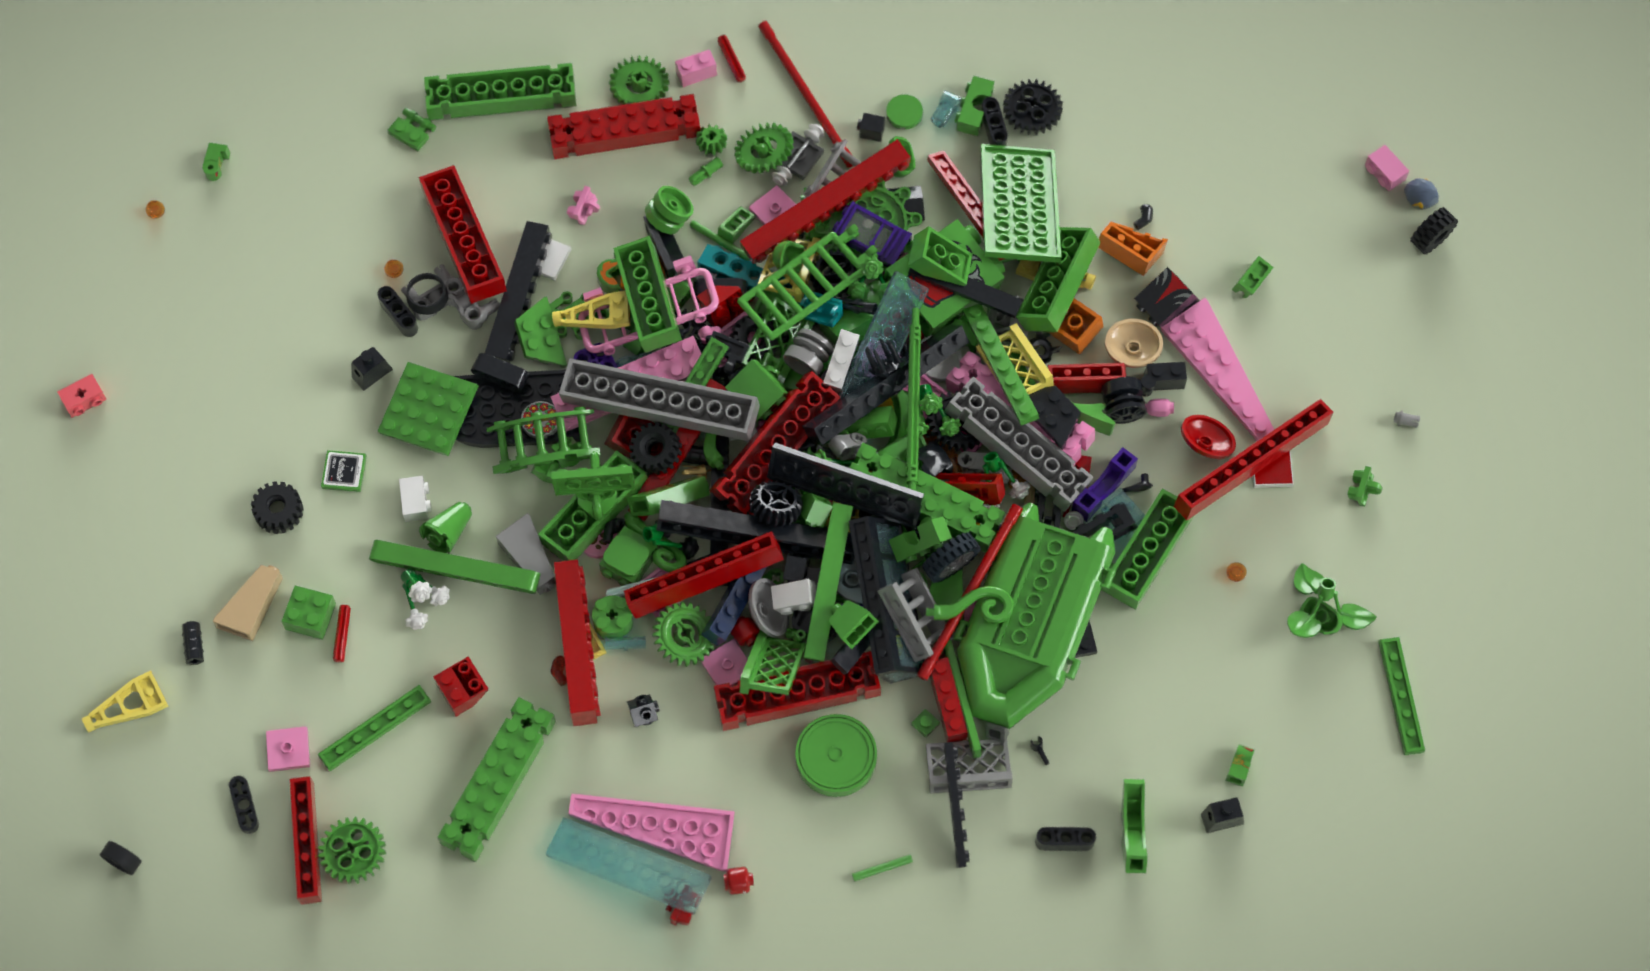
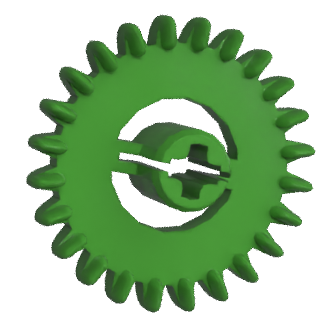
(635, 75)
(761, 143)
(674, 616)

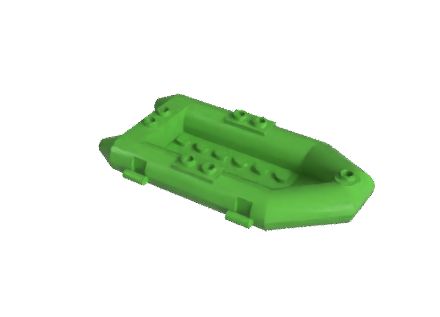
(1054, 590)

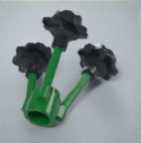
(689, 546)

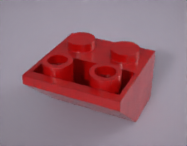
(727, 308)
(461, 685)

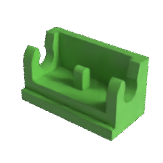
(1253, 277)

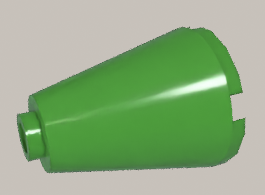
(446, 527)

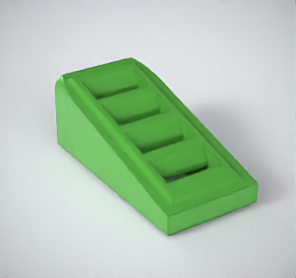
(731, 234)

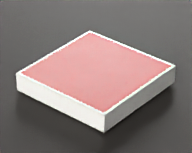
(1275, 474)

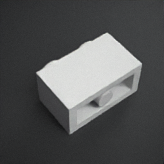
(414, 499)
(793, 596)

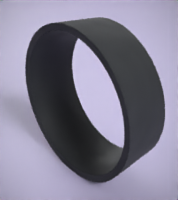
(427, 309)

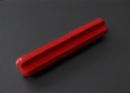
(731, 58)
(341, 633)

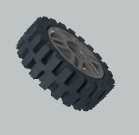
(951, 557)

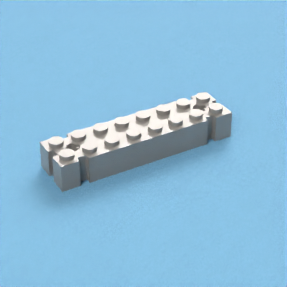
(1018, 446)

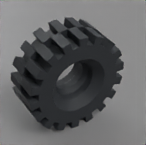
(1434, 230)
(747, 325)
(646, 439)
(282, 519)

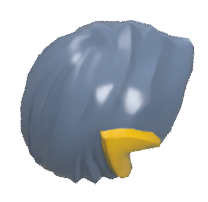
(1421, 193)

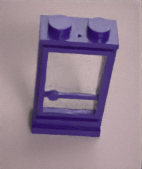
(875, 231)

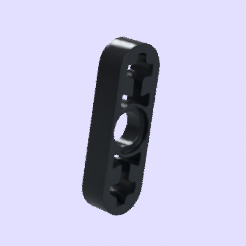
(242, 819)

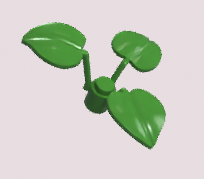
(1310, 581)

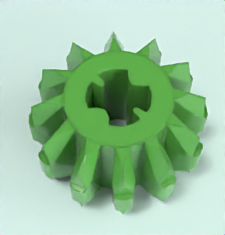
(711, 139)

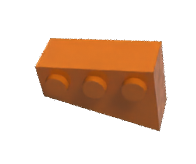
(1130, 247)

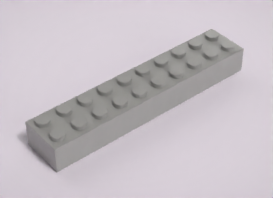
(659, 399)

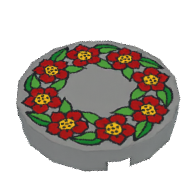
(548, 427)

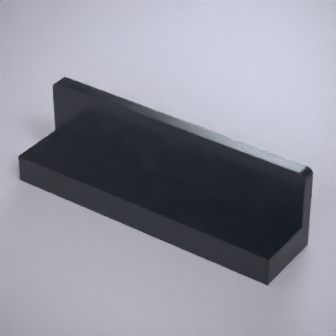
(666, 248)

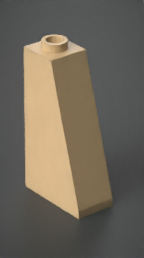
(250, 604)

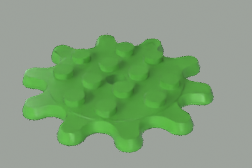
(882, 203)

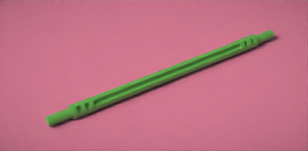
(913, 401)

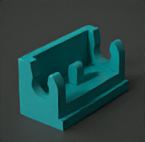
(827, 314)

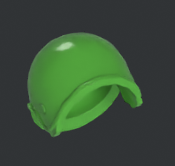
(785, 252)

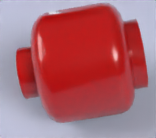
(745, 631)
(738, 880)

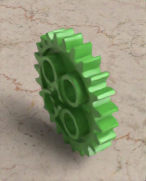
(360, 866)

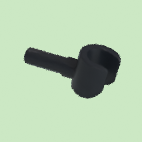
(1039, 748)

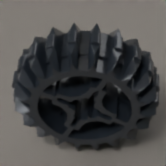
(832, 278)
(775, 503)

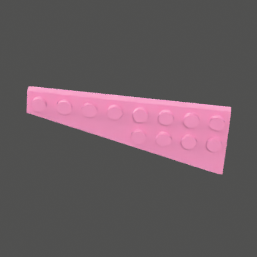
(1207, 349)

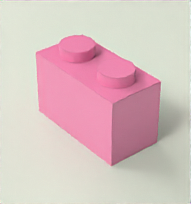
(696, 68)
(1386, 168)

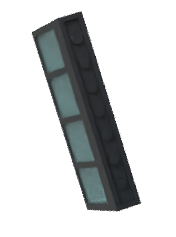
(875, 570)

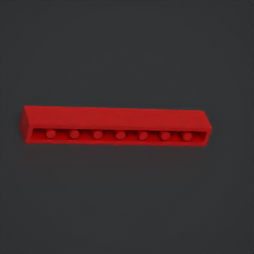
(703, 575)

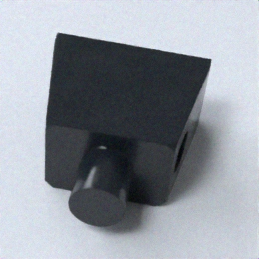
(369, 368)
(1224, 815)

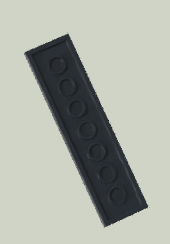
(845, 485)

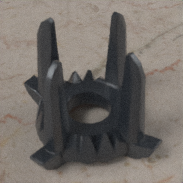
(1049, 350)
(885, 366)

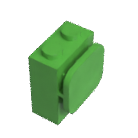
(759, 382)
(627, 557)

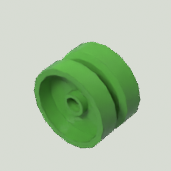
(669, 209)

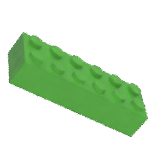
(1058, 282)
(647, 294)
(574, 529)
(1147, 550)

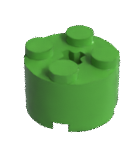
(612, 607)

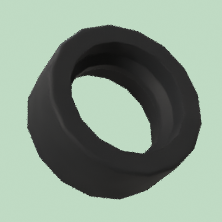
(120, 858)

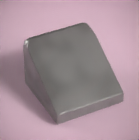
(996, 732)

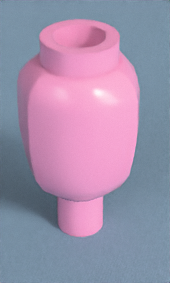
(1160, 407)

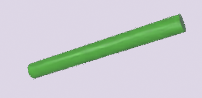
(718, 239)

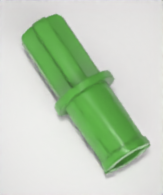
(705, 171)

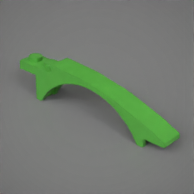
(1090, 413)

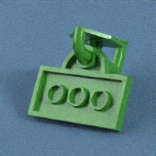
(594, 486)

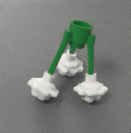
(997, 466)
(419, 592)

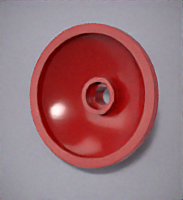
(1208, 437)

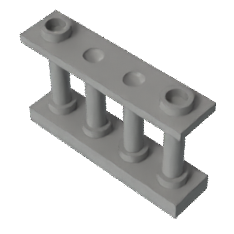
(837, 150)
(904, 618)

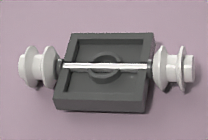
(803, 156)

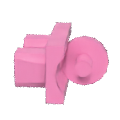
(586, 204)

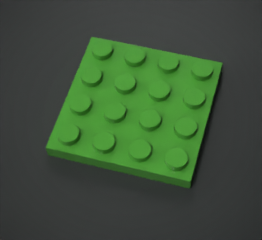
(428, 408)

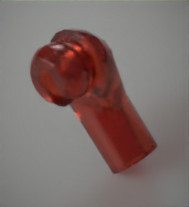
(557, 670)

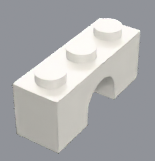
(841, 360)

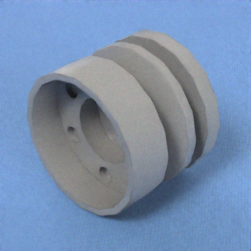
(808, 352)

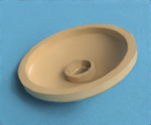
(1137, 336)

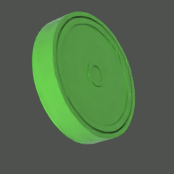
(836, 755)

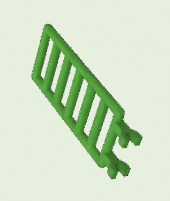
(840, 241)

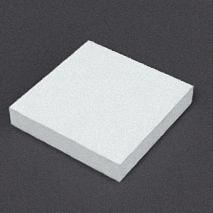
(555, 259)

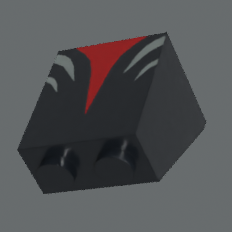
(1165, 298)

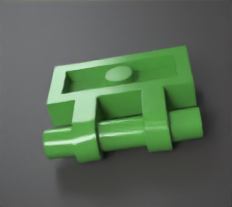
(409, 134)

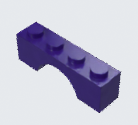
(1113, 476)

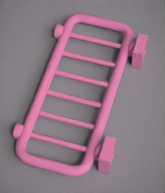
(686, 270)

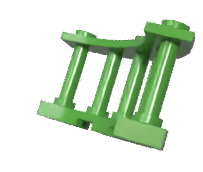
(542, 456)

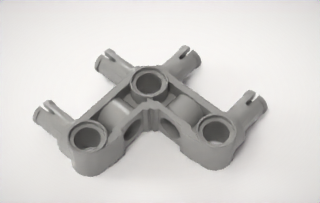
(456, 298)

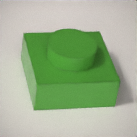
(925, 723)

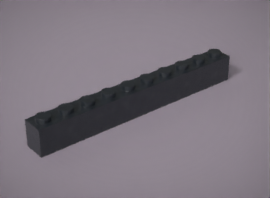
(880, 389)
(740, 528)

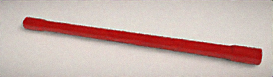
(769, 35)
(1010, 520)

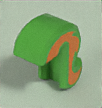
(606, 273)

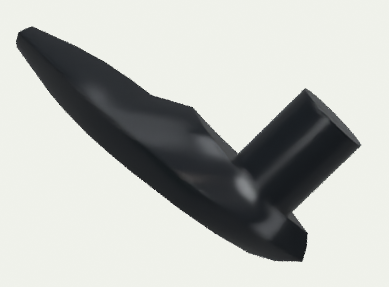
(1141, 486)

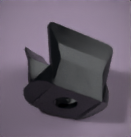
(934, 459)

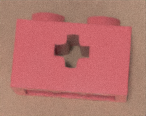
(84, 387)

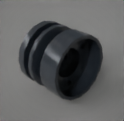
(1124, 399)

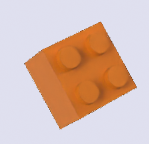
(1078, 327)

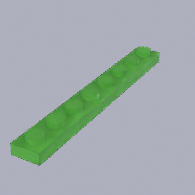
(1001, 364)

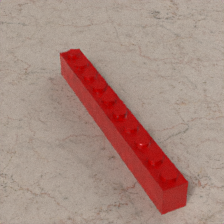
(826, 201)
(1253, 459)

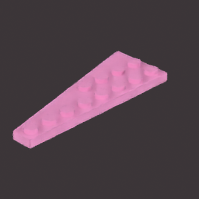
(683, 830)

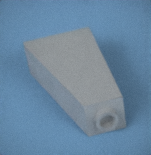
(526, 551)

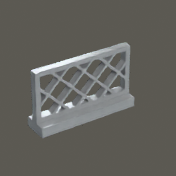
(973, 781)

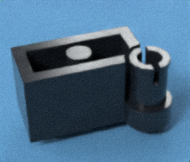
(1164, 377)

